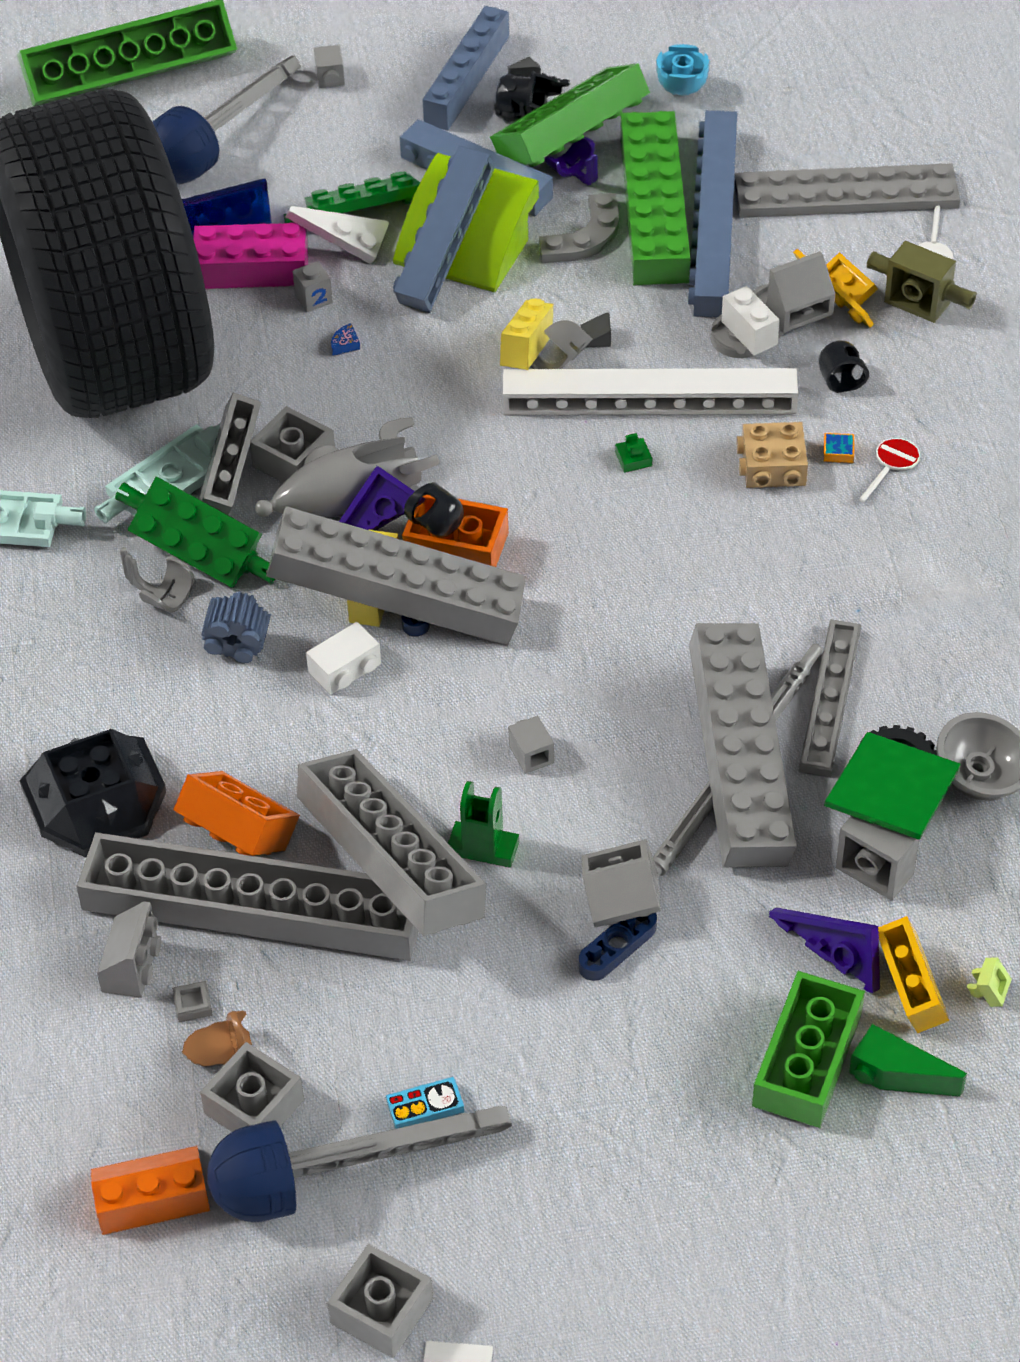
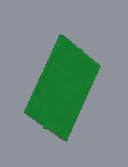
(892, 785)

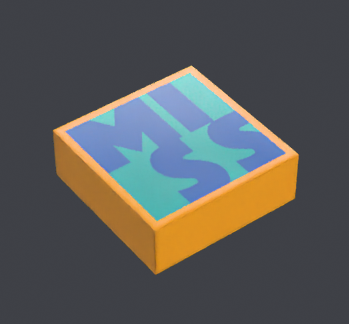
(838, 447)

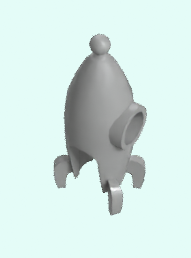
(335, 476)

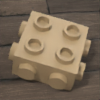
(773, 454)

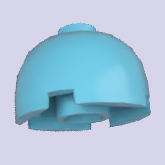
(682, 69)

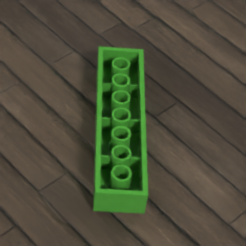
(127, 52)
(654, 198)

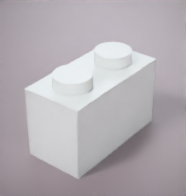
(750, 320)
(343, 658)

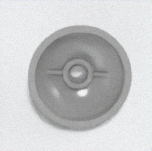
(985, 745)

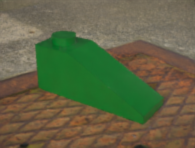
(900, 1066)

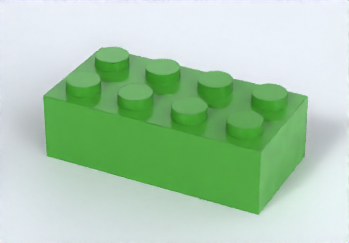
(808, 1049)

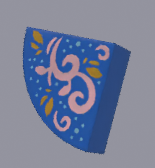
(345, 340)

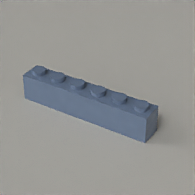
(466, 67)
(424, 141)
(443, 229)

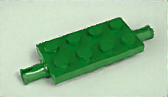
(371, 193)
(195, 532)

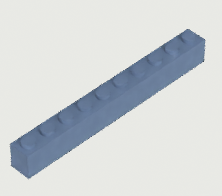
(714, 213)

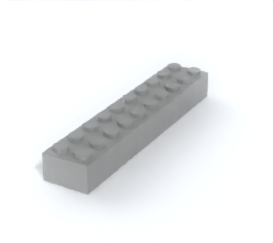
(244, 895)

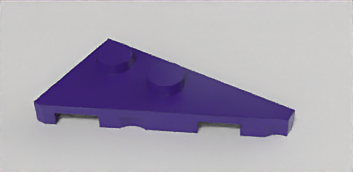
(378, 501)
(845, 943)

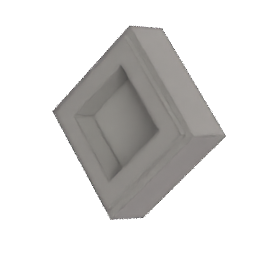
(192, 1001)

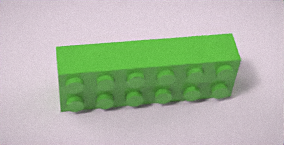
(572, 114)

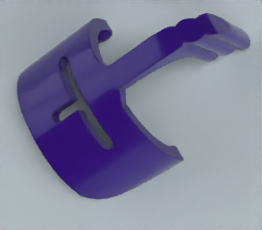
(578, 150)

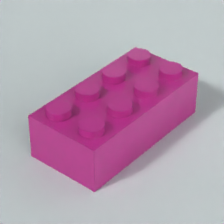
(250, 254)

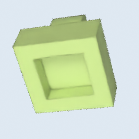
(991, 982)

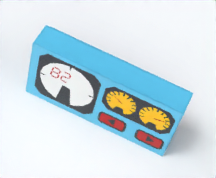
(425, 1103)

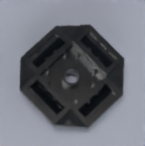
(92, 787)

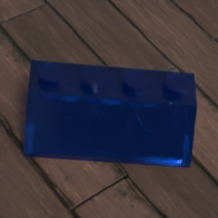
(230, 206)

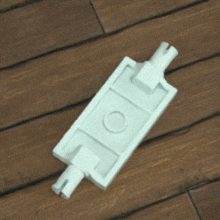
(179, 462)
(32, 517)

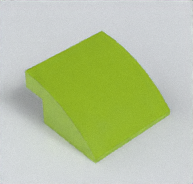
(494, 234)

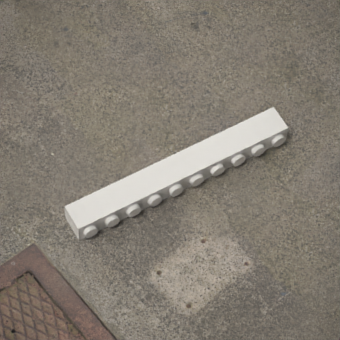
(650, 391)

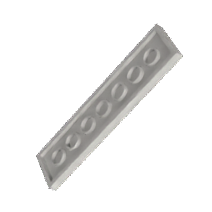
(846, 190)

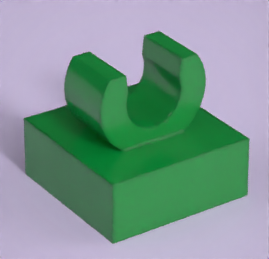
(633, 453)

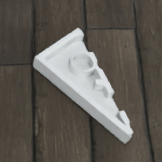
(352, 233)

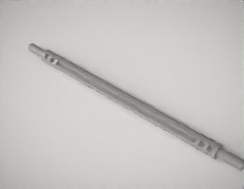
(703, 803)

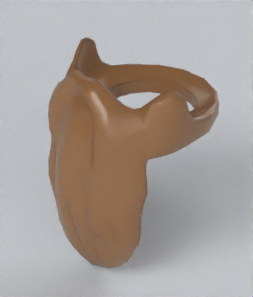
(218, 1041)

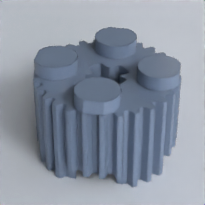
(235, 627)

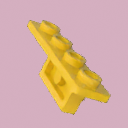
(850, 287)

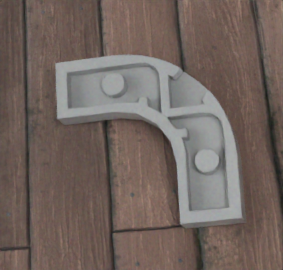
(590, 239)

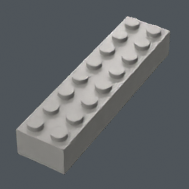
(396, 576)
(741, 746)
(391, 842)

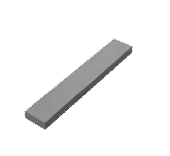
(830, 698)

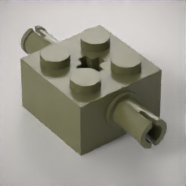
(920, 281)

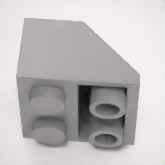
(801, 292)
(621, 883)
(130, 952)

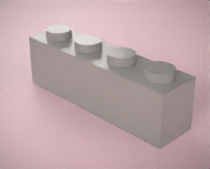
(230, 452)

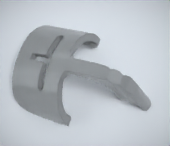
(568, 338)
(176, 572)

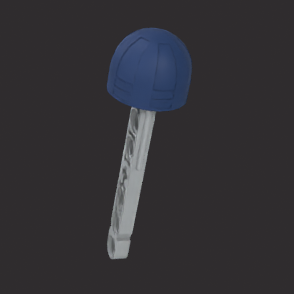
(191, 138)
(255, 1173)

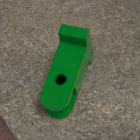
(481, 829)

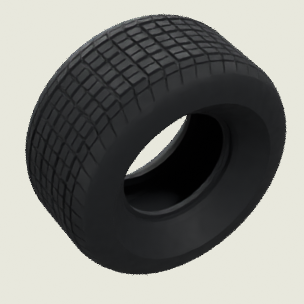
(102, 254)

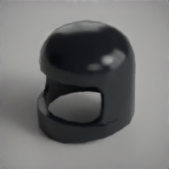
(841, 358)
(442, 517)

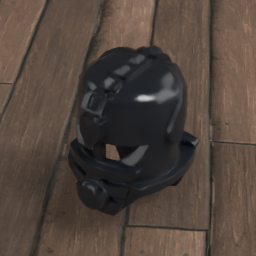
(522, 95)

